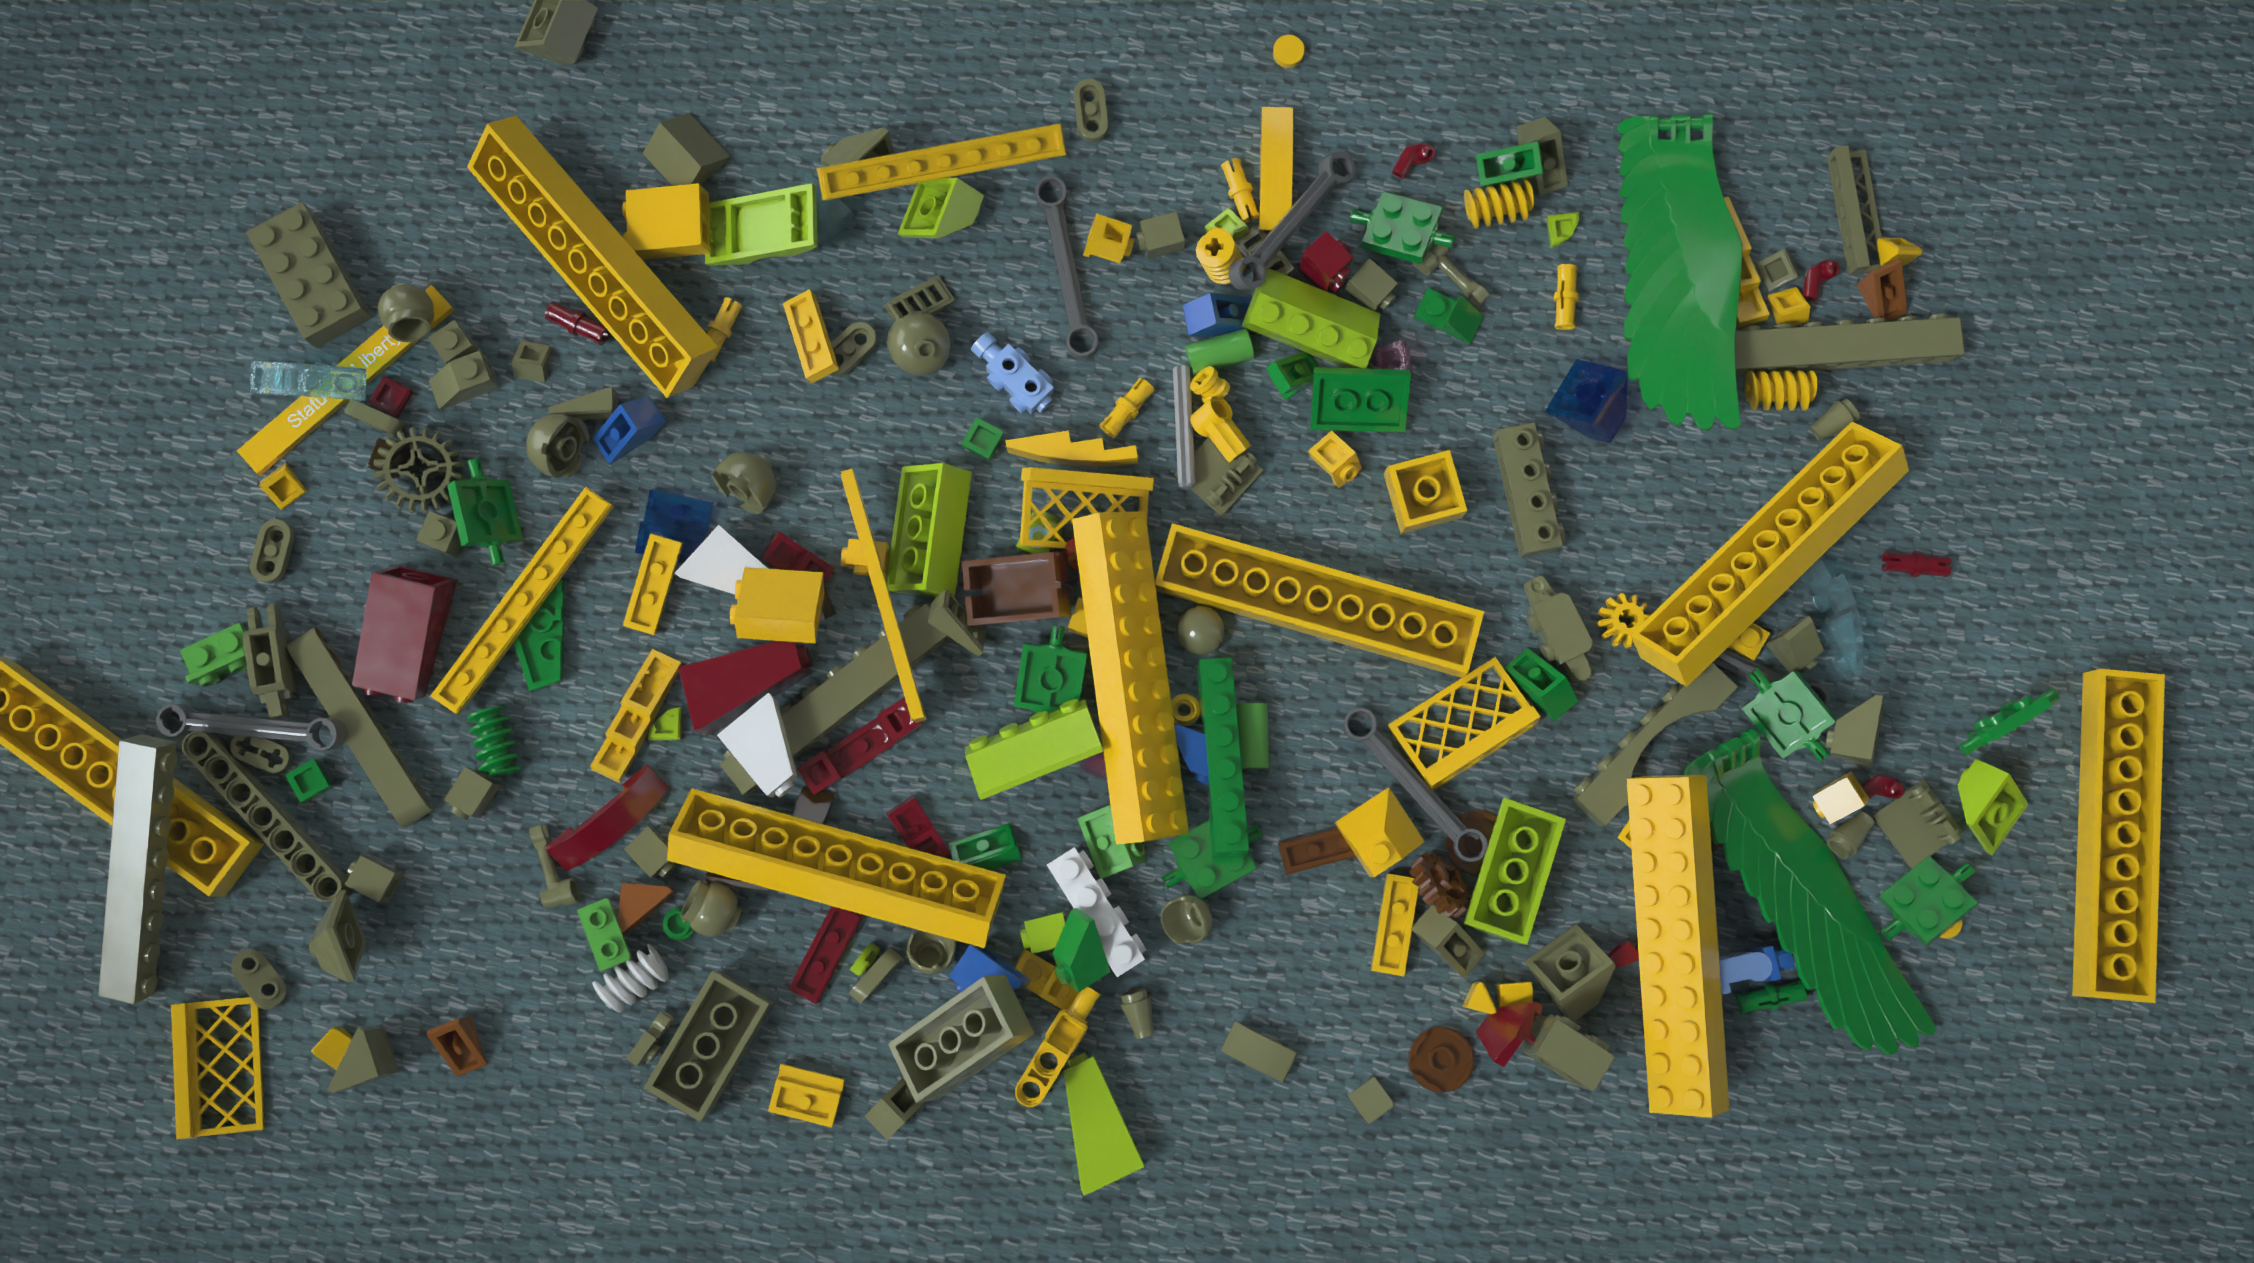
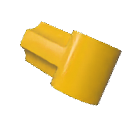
(1215, 422)

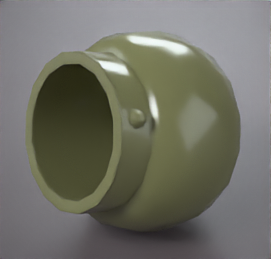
(406, 312)
(711, 908)

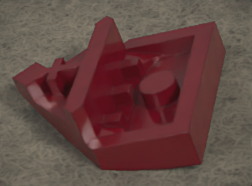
(1506, 1029)

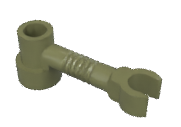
(1436, 258)
(558, 892)

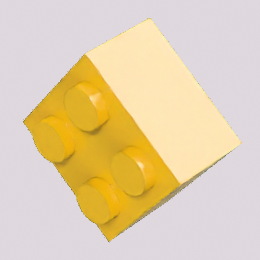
(1425, 492)

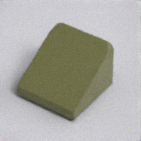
(1778, 270)
(531, 361)
(1371, 1100)

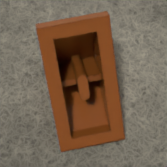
(1885, 291)
(639, 902)
(459, 1045)

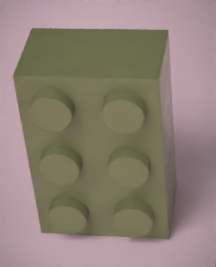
(1567, 1052)

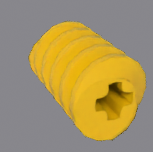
(1499, 203)
(1216, 254)
(1780, 389)

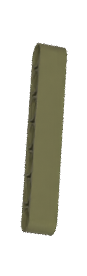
(363, 735)
(253, 810)

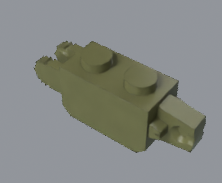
(1559, 628)
(269, 661)

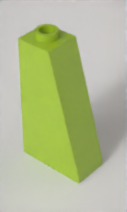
(1099, 1131)

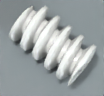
(632, 980)

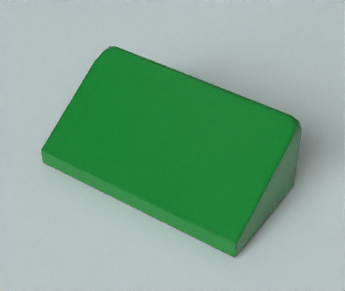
(987, 849)

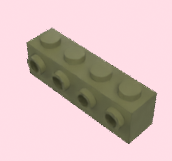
(1528, 490)

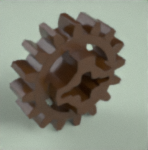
(1441, 885)

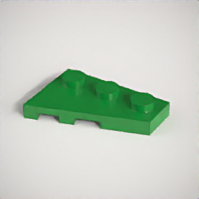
(542, 643)

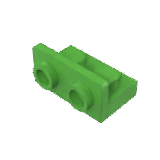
(215, 656)
(1100, 839)
(604, 934)

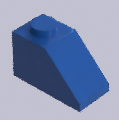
(1215, 314)
(628, 428)
(1193, 752)
(983, 962)

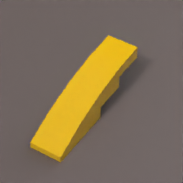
(1275, 165)
(1751, 304)
(1058, 449)
(635, 716)

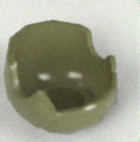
(1200, 630)
(1186, 908)
(928, 960)

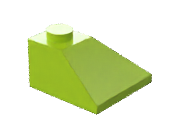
(940, 208)
(1990, 803)

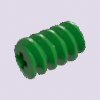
(493, 742)

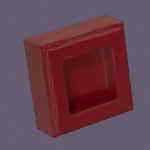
(390, 397)

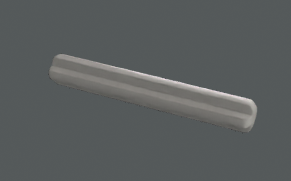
(1183, 426)

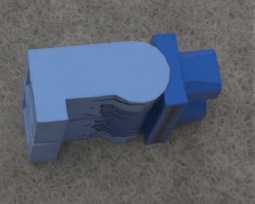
(1755, 964)

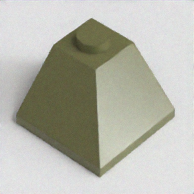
(859, 147)
(1857, 733)
(339, 939)
(1572, 972)

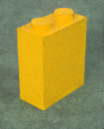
(668, 221)
(778, 605)

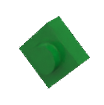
(982, 439)
(309, 780)

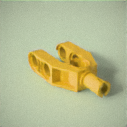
(1059, 1040)

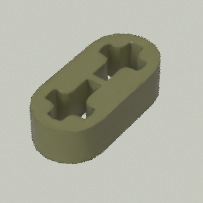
(374, 418)
(259, 760)
(875, 975)

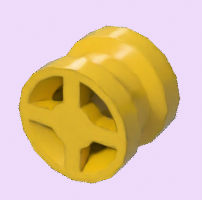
(1209, 384)

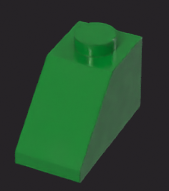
(1509, 164)
(1542, 684)
(1080, 952)

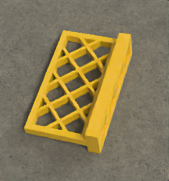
(1078, 482)
(1481, 746)
(187, 1068)

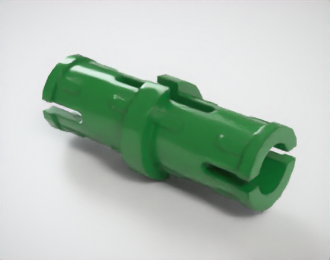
(1771, 997)

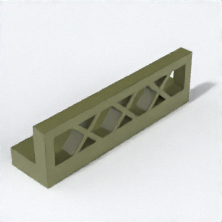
(1849, 212)

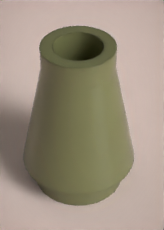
(1835, 420)
(1850, 835)
(1138, 1011)

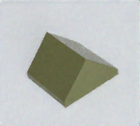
(684, 151)
(365, 1060)

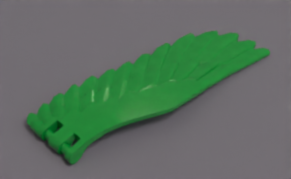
(1681, 271)
(1808, 900)

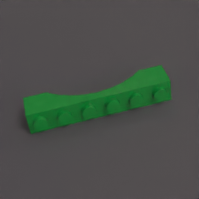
(1223, 757)

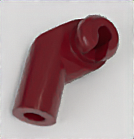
(1413, 156)
(1816, 276)
(1883, 786)

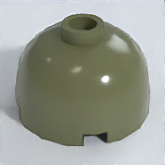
(919, 343)
(555, 444)
(745, 476)

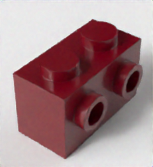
(1327, 263)

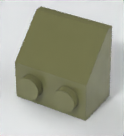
(557, 29)

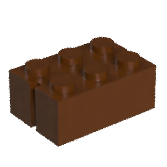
(1017, 588)

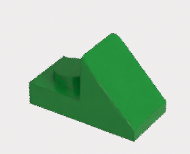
(1449, 316)
(1292, 373)

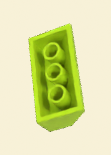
(1313, 321)
(928, 529)
(1032, 748)
(1514, 872)

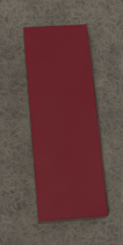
(825, 953)

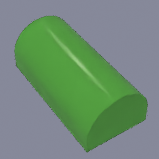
(1220, 351)
(1253, 735)

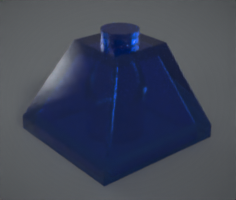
(1592, 400)

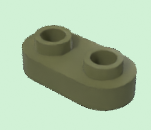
(1091, 111)
(852, 353)
(269, 551)
(258, 978)

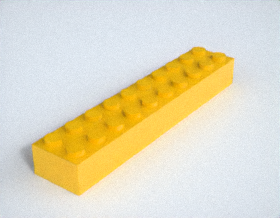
(591, 256)
(1770, 553)
(1319, 601)
(1130, 676)
(84, 761)
(2118, 836)
(836, 867)
(1678, 945)

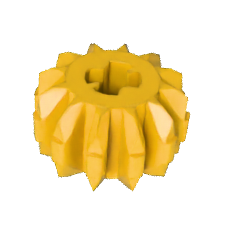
(1612, 614)

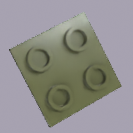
(1222, 482)
(1917, 824)

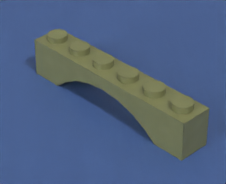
(1607, 790)

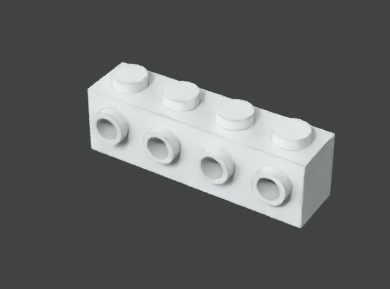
(1090, 897)

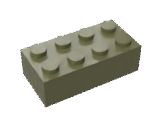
(309, 275)
(961, 1038)
(709, 1045)

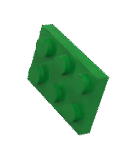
(1359, 399)

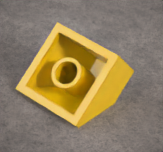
(1379, 832)

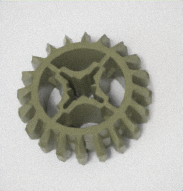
(403, 471)

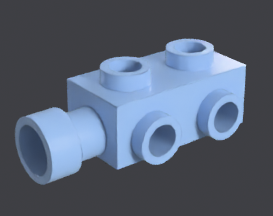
(1017, 378)

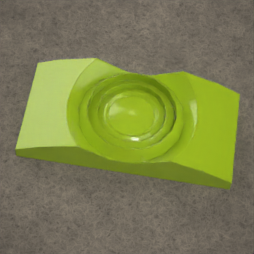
(763, 226)

